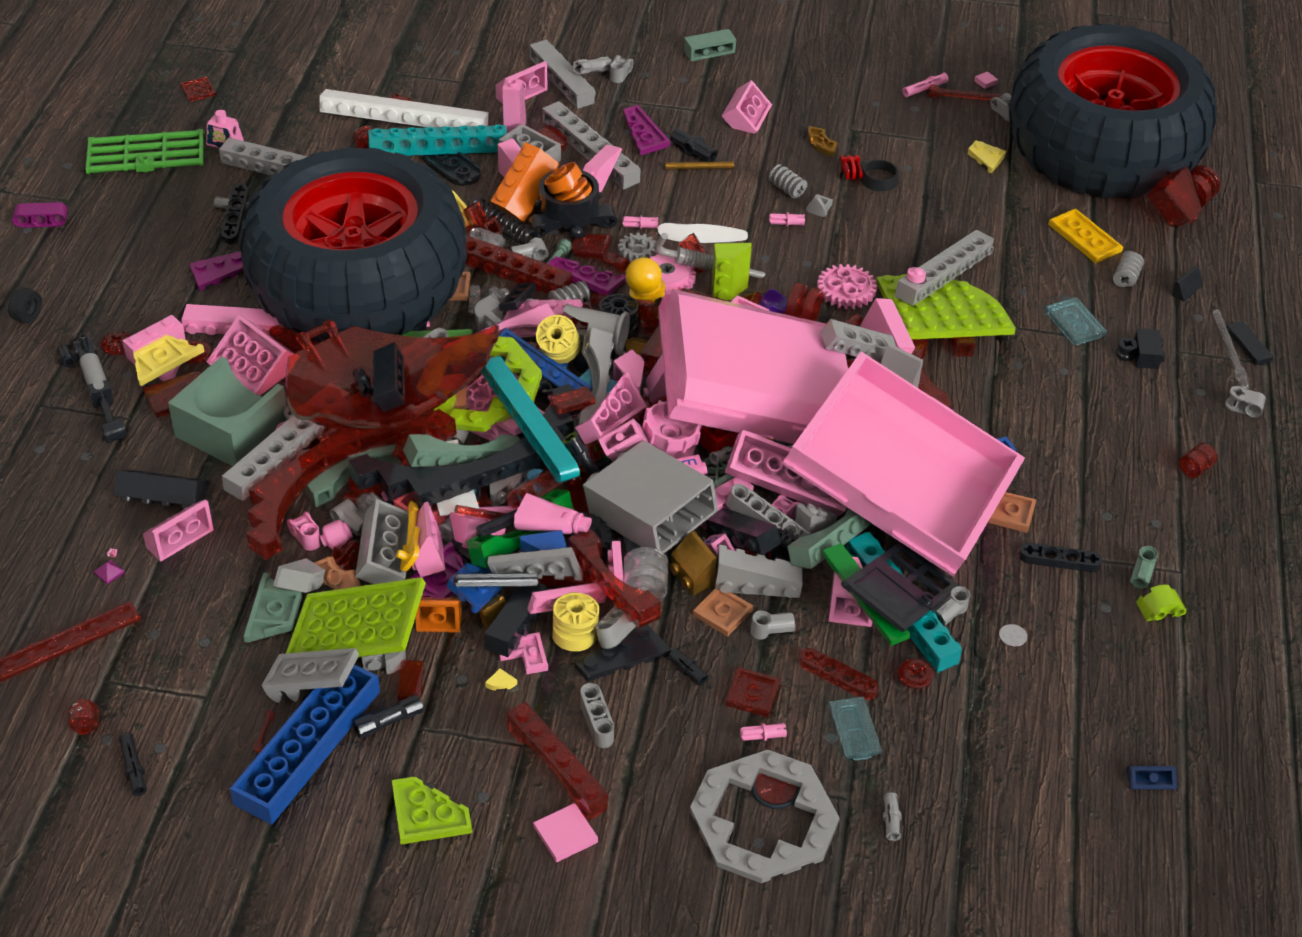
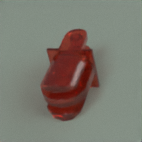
(346, 554)

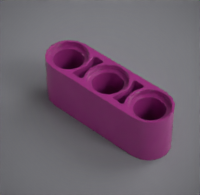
(39, 214)

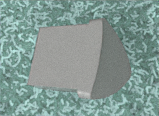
(819, 205)

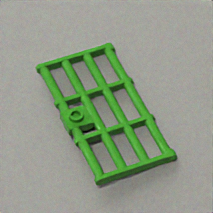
(145, 161)

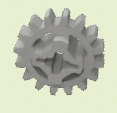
(636, 247)

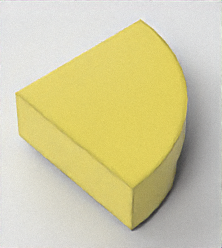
(501, 680)

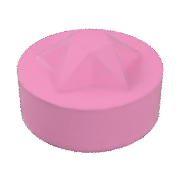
(916, 275)

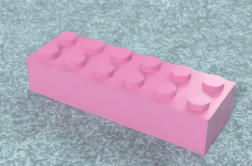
(761, 462)

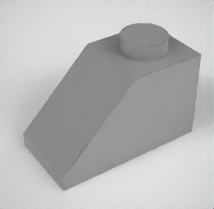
(299, 576)

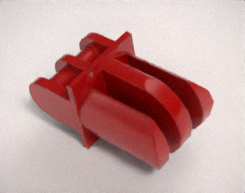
(851, 166)

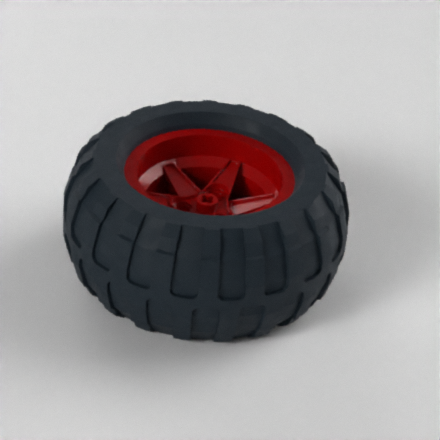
(1111, 109)
(353, 242)

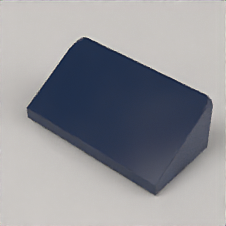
(1152, 777)

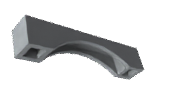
(597, 352)

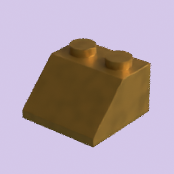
(694, 564)

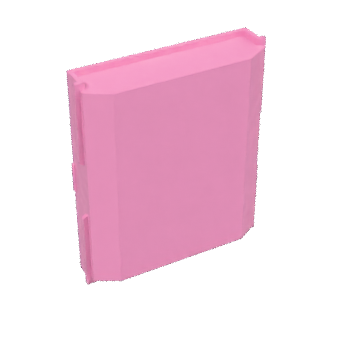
(744, 366)
(905, 463)

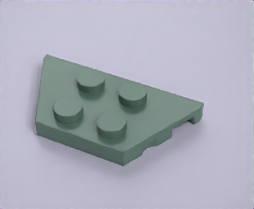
(272, 611)

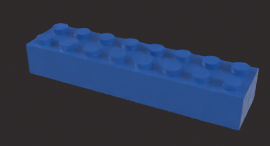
(302, 745)

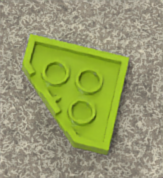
(427, 812)

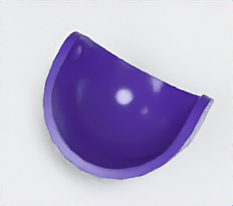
(774, 301)

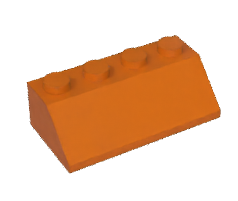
(521, 183)

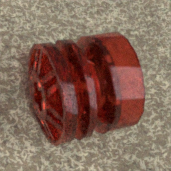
(1206, 183)

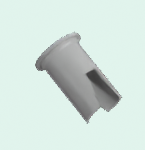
(611, 323)

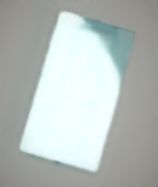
(855, 728)

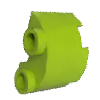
(1161, 602)

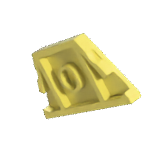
(162, 357)

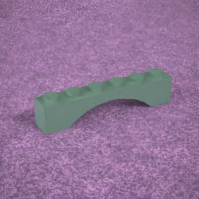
(432, 452)
(327, 485)
(808, 549)

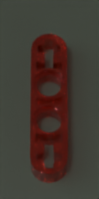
(836, 676)

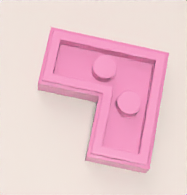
(531, 652)

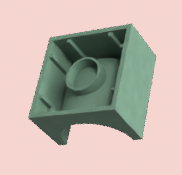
(224, 415)

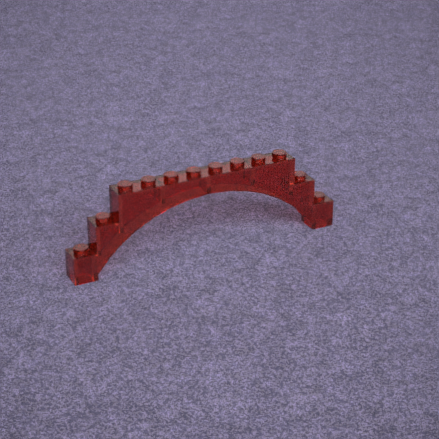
(278, 490)

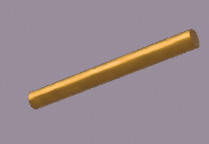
(699, 165)

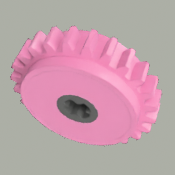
(675, 275)

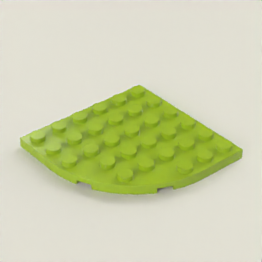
(949, 311)

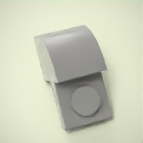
(487, 313)
(390, 661)

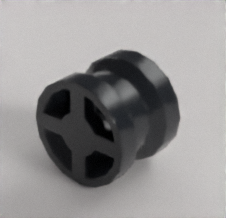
(1126, 348)

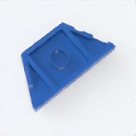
(475, 596)

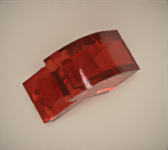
(477, 218)

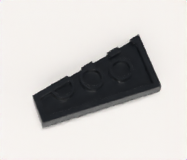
(636, 647)

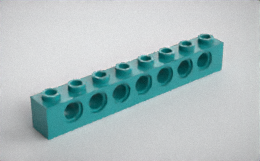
(430, 145)
(928, 632)

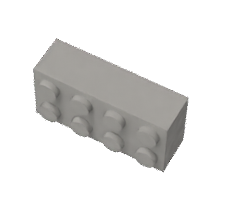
(381, 538)

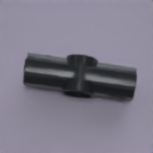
(693, 145)

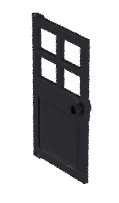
(895, 595)

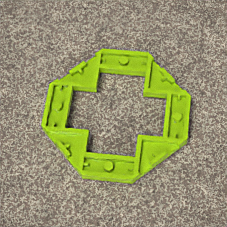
(517, 362)

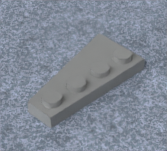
(544, 562)

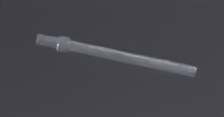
(1240, 373)

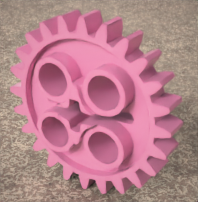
(847, 286)

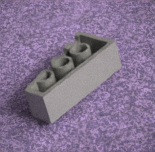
(756, 574)

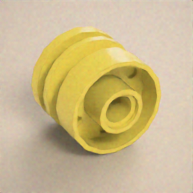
(558, 338)
(575, 621)

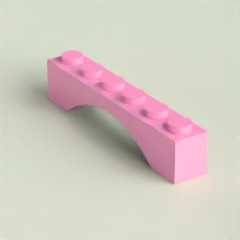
(526, 323)

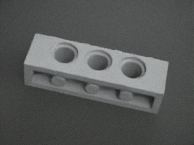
(855, 339)

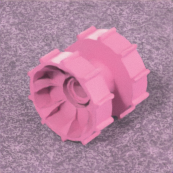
(670, 435)

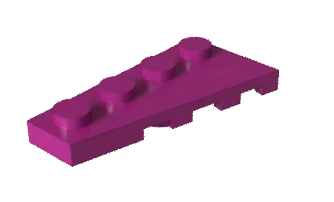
(596, 281)

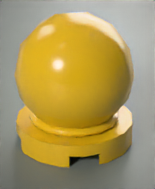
(645, 279)

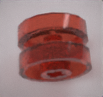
(804, 303)

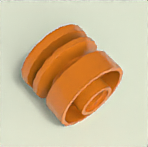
(568, 184)

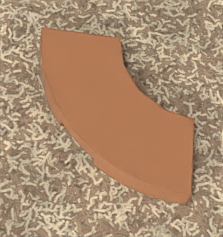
(337, 577)

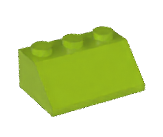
(730, 269)

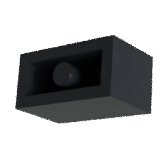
(1149, 348)

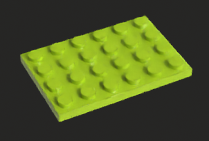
(365, 617)

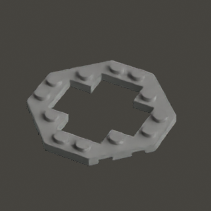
(786, 856)

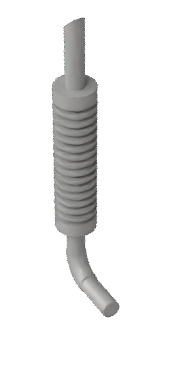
(692, 258)

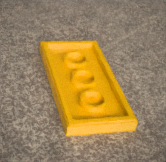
(1085, 235)

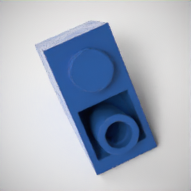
(542, 541)

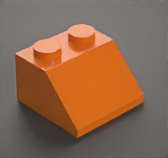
(439, 615)

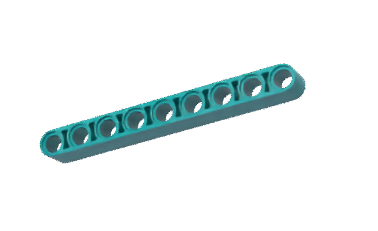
(530, 420)

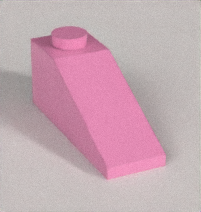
(602, 164)
(655, 381)

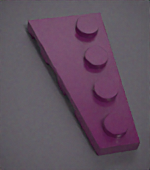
(644, 131)
(214, 269)

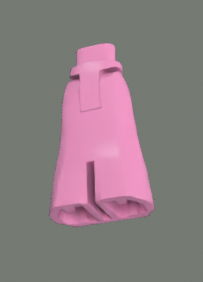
(542, 515)

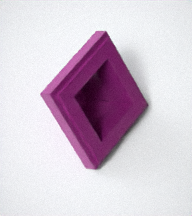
(109, 572)

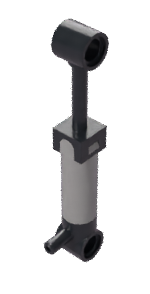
(98, 386)

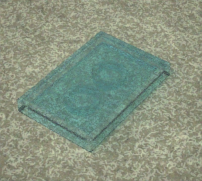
(1075, 321)

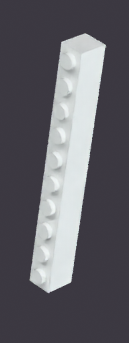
(399, 110)

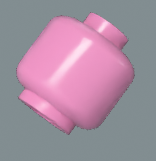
(335, 534)

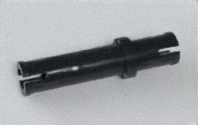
(137, 783)

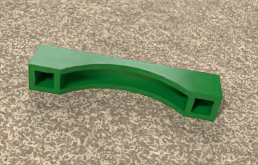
(504, 544)

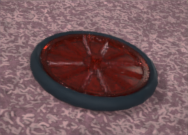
(774, 792)

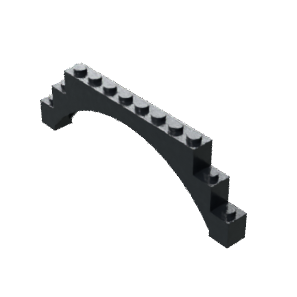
(446, 482)

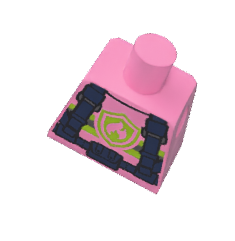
(221, 128)

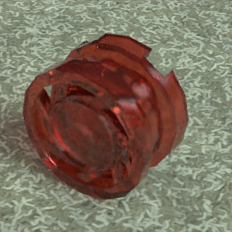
(361, 137)

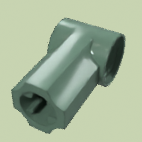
(1144, 567)

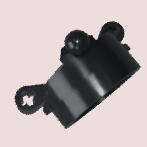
(571, 215)

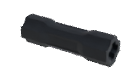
(373, 722)

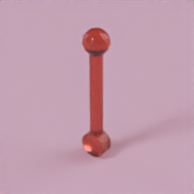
(257, 746)

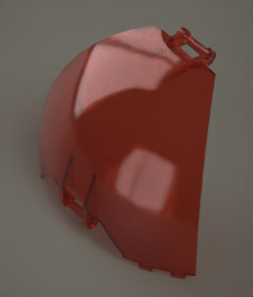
(325, 392)

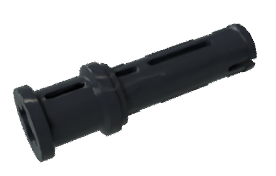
(580, 453)

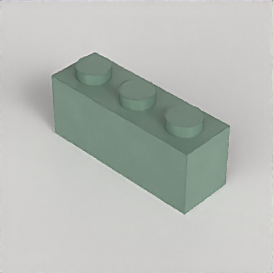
(709, 45)

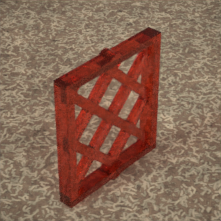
(199, 96)

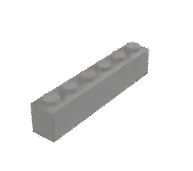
(560, 73)

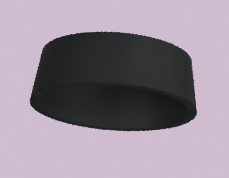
(877, 184)

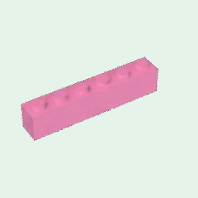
(219, 318)

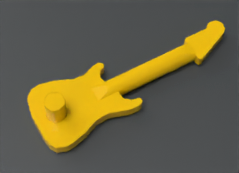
(411, 549)

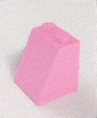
(844, 606)

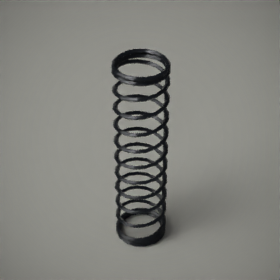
(525, 236)

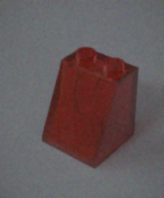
(1176, 198)

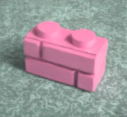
(622, 439)

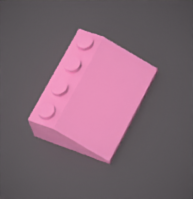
(252, 355)

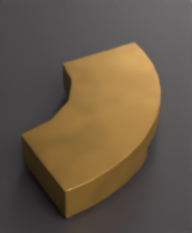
(821, 142)

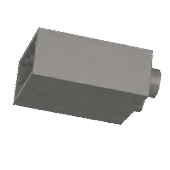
(651, 497)

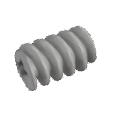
(787, 181)
(1128, 269)
(573, 291)

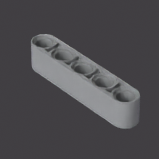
(749, 503)

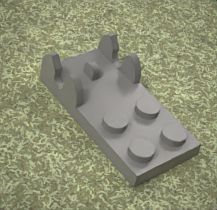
(308, 671)

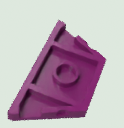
(437, 583)

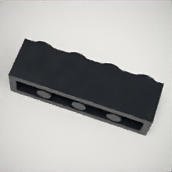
(388, 377)
(744, 531)
(512, 622)

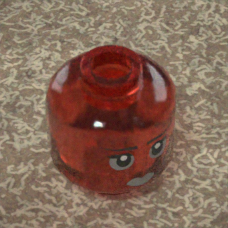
(83, 716)

